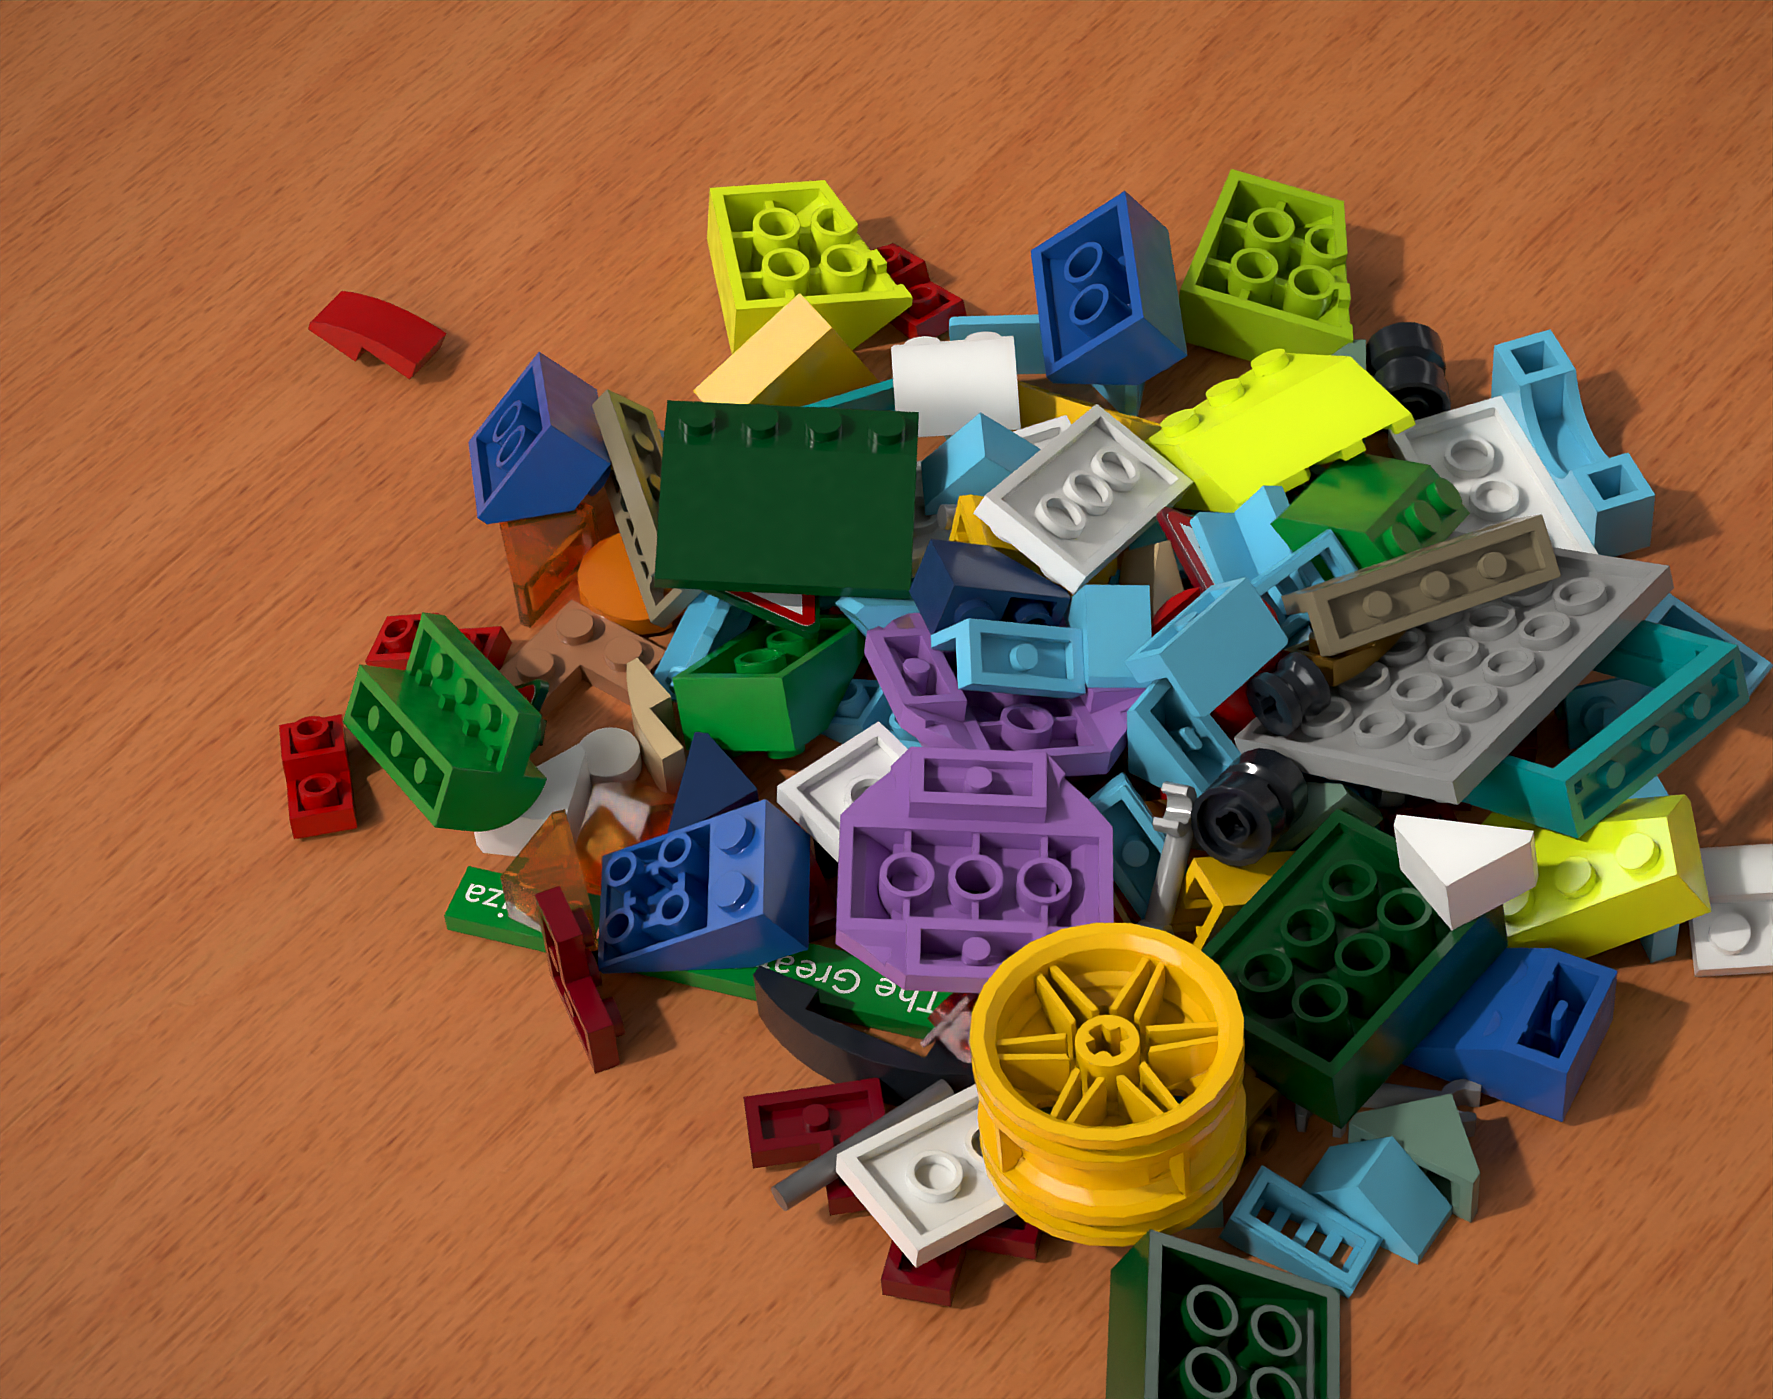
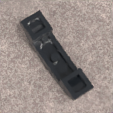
(845, 1054)

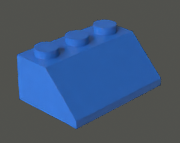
(1108, 298)
(538, 447)

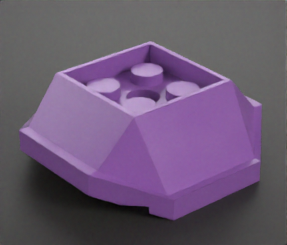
(923, 692)
(957, 826)

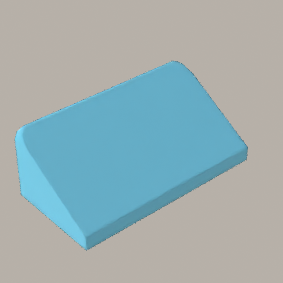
(1135, 841)

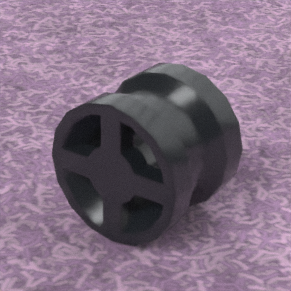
(1288, 694)

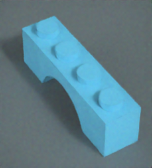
(1544, 397)

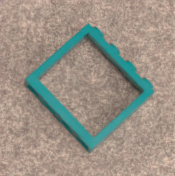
(1695, 691)

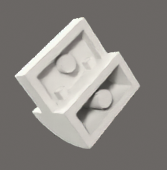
(956, 381)
(1740, 928)

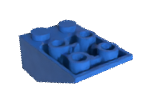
(707, 895)
(1524, 1029)

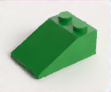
(770, 687)

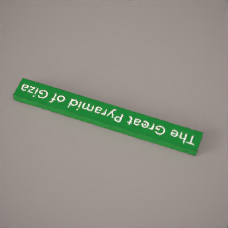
(845, 984)

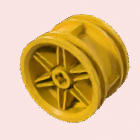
(1106, 1035)

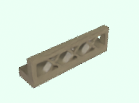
(634, 496)
(1426, 584)

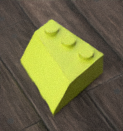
(792, 241)
(1274, 427)
(1614, 882)

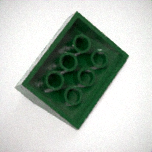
(787, 500)
(1345, 967)
(1217, 1327)

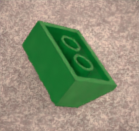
(1374, 509)

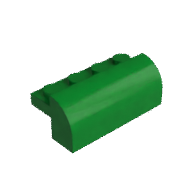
(450, 731)

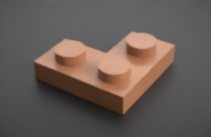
(579, 648)

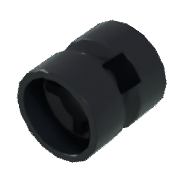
(1411, 367)
(1249, 807)

